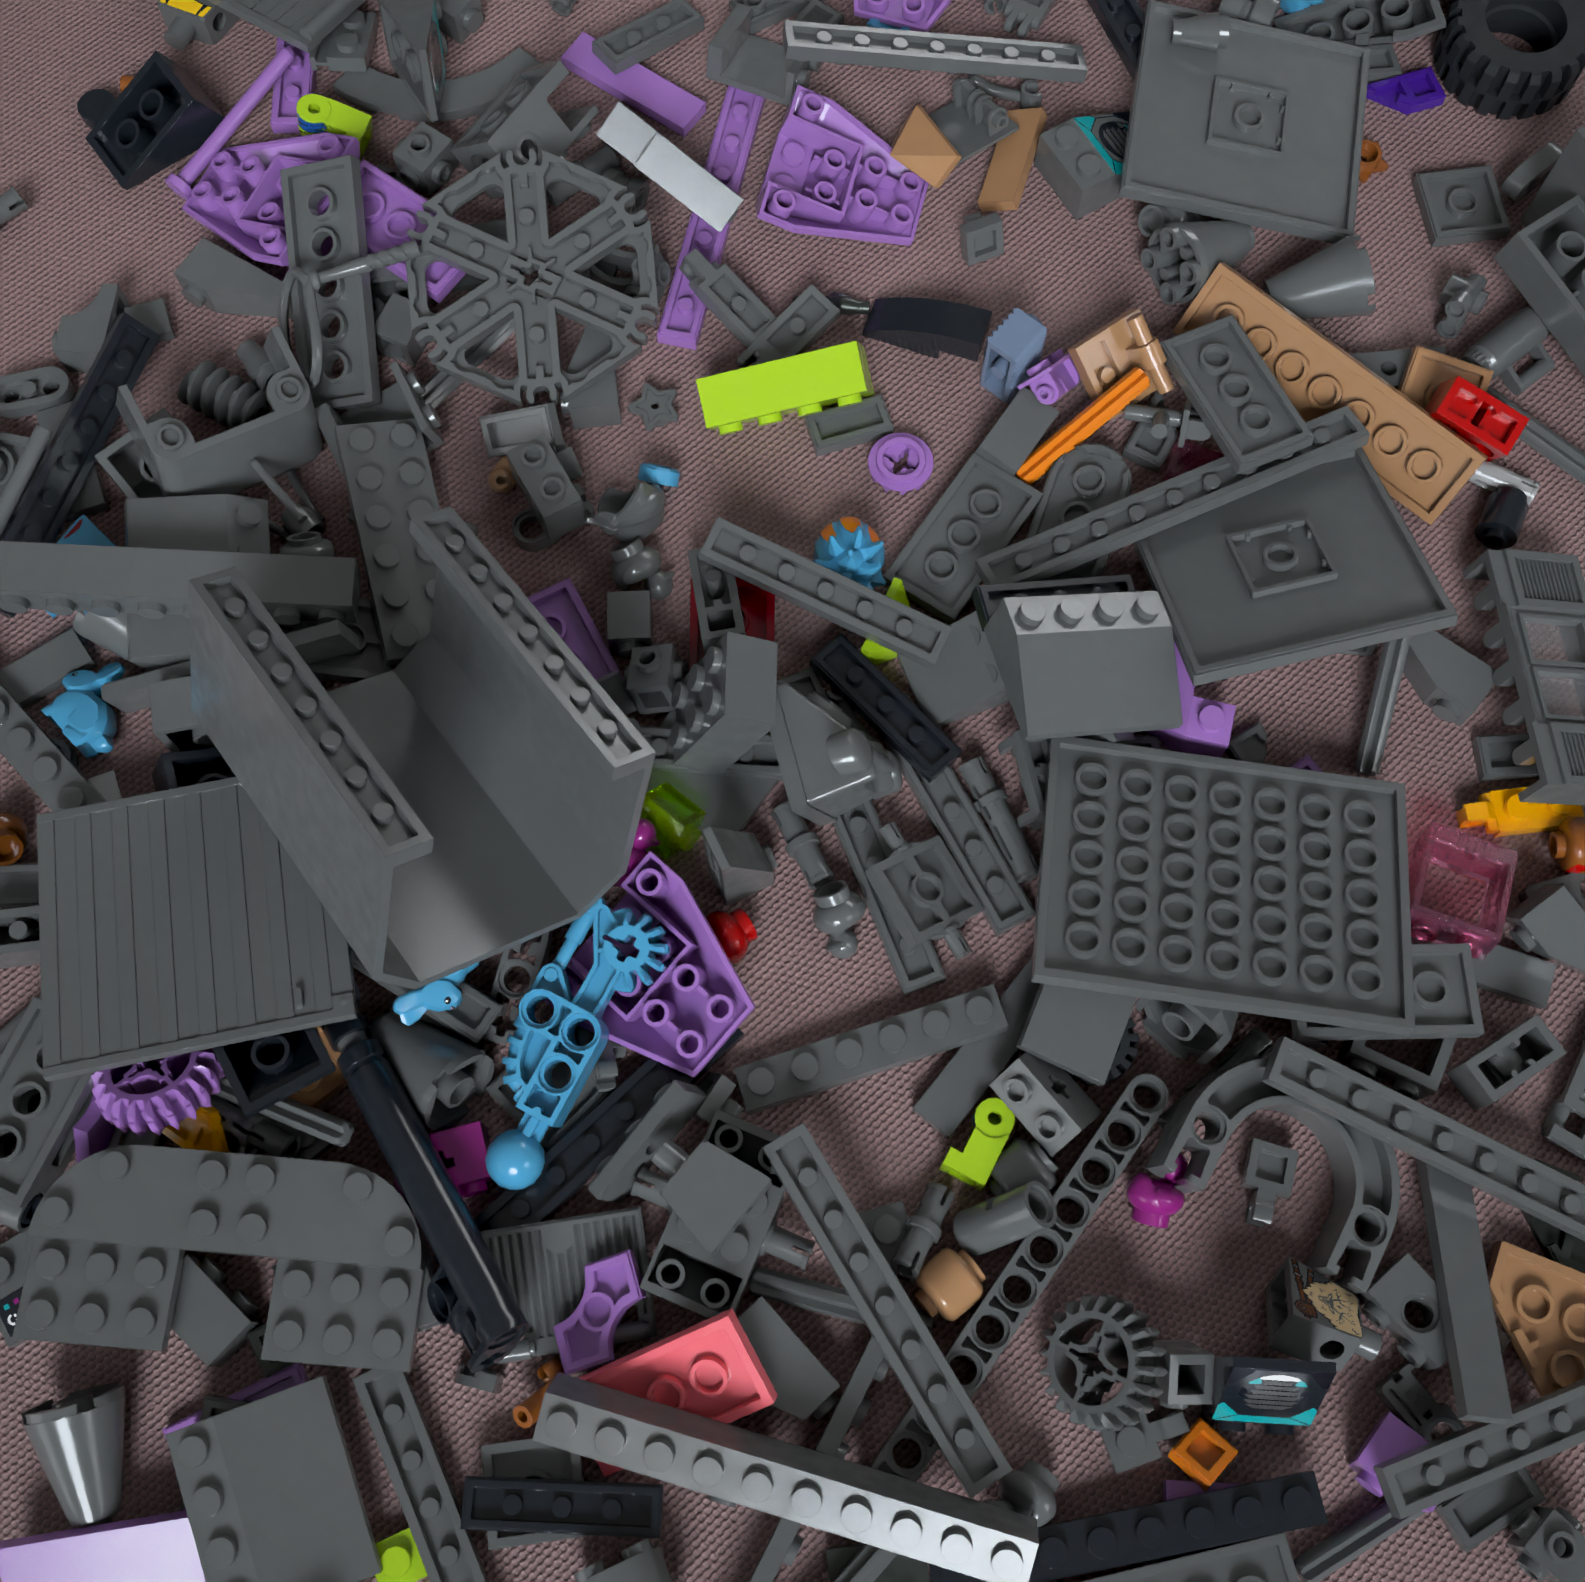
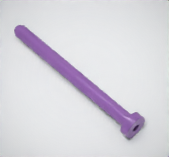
(181, 183)

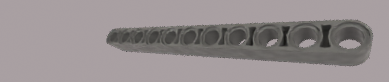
(1034, 1274)

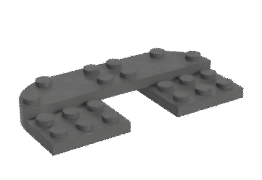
(119, 1230)

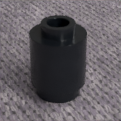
(1502, 518)

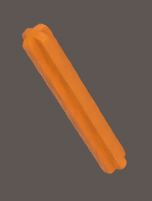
(1083, 425)

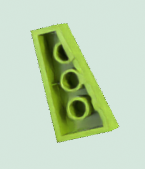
(785, 386)

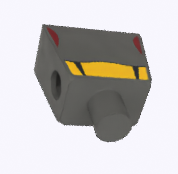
(194, 20)

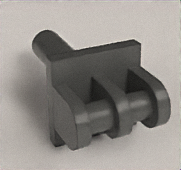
(1188, 420)

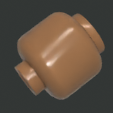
(949, 1284)

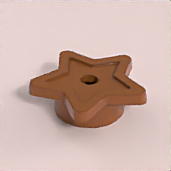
(1372, 154)

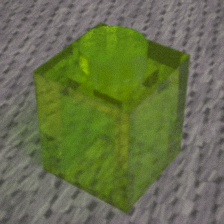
(674, 819)

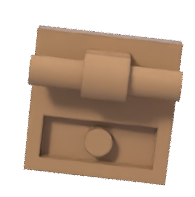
(1115, 351)

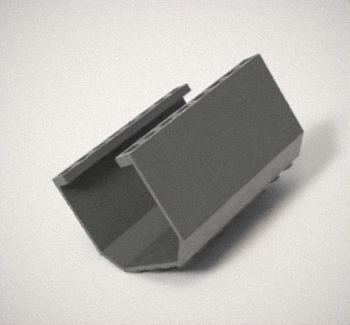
(441, 799)

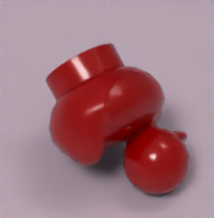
(733, 932)

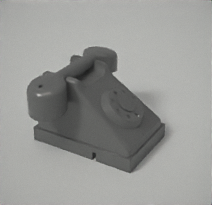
(825, 760)

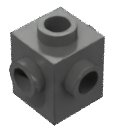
(425, 159)
(653, 676)
(1549, 1545)

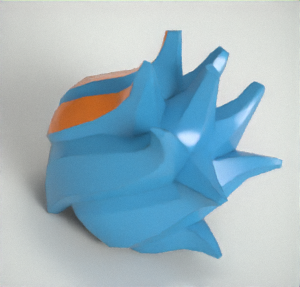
(852, 551)

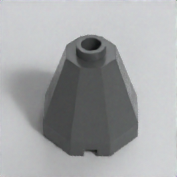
(1188, 1028)

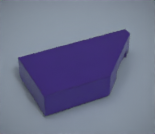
(1408, 91)

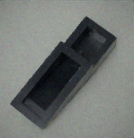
(929, 326)

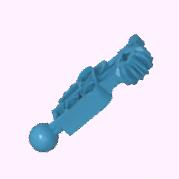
(516, 1155)

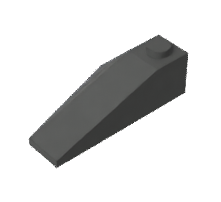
(1366, 20)

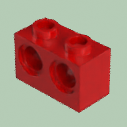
(1477, 417)

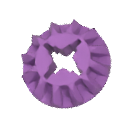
(893, 448)

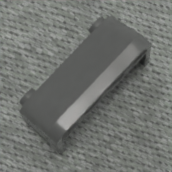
(222, 462)

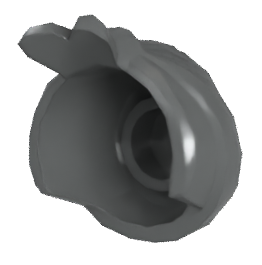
(631, 512)

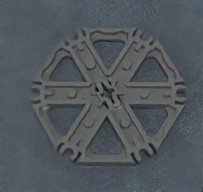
(531, 249)

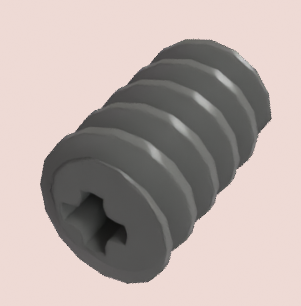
(222, 395)

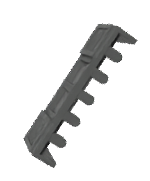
(1544, 634)

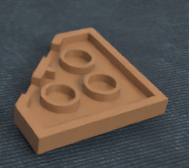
(1542, 1312)

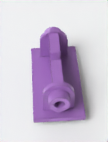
(1052, 377)

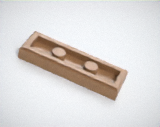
(1012, 162)

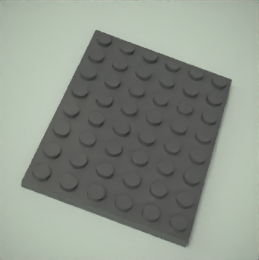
(1225, 885)

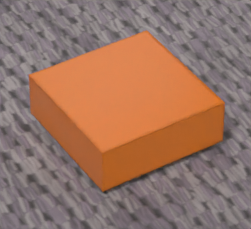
(1203, 1454)

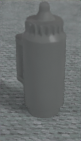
(1510, 342)

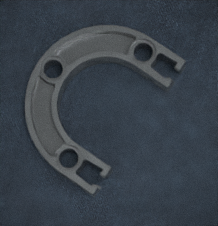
(1361, 1165)

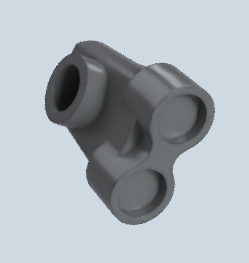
(1460, 299)

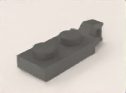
(727, 297)

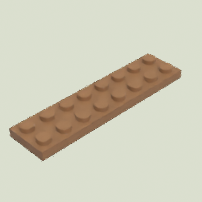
(1410, 450)

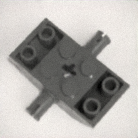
(684, 1269)

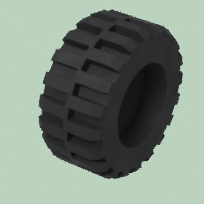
(1505, 79)

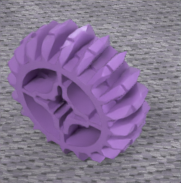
(157, 1091)

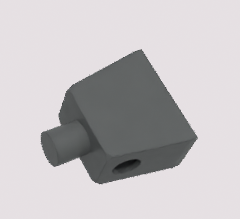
(709, 1190)

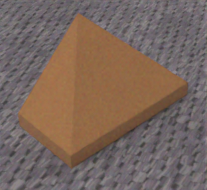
(924, 148)

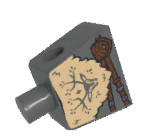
(1316, 1318)

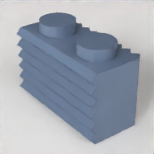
(1010, 353)

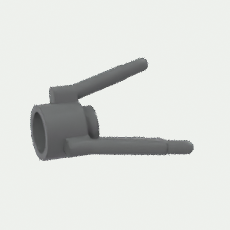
(295, 517)

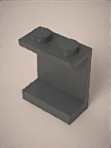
(754, 62)
(398, 402)

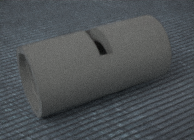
(1005, 1218)

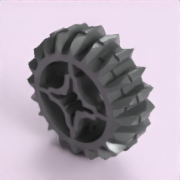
(1082, 1376)

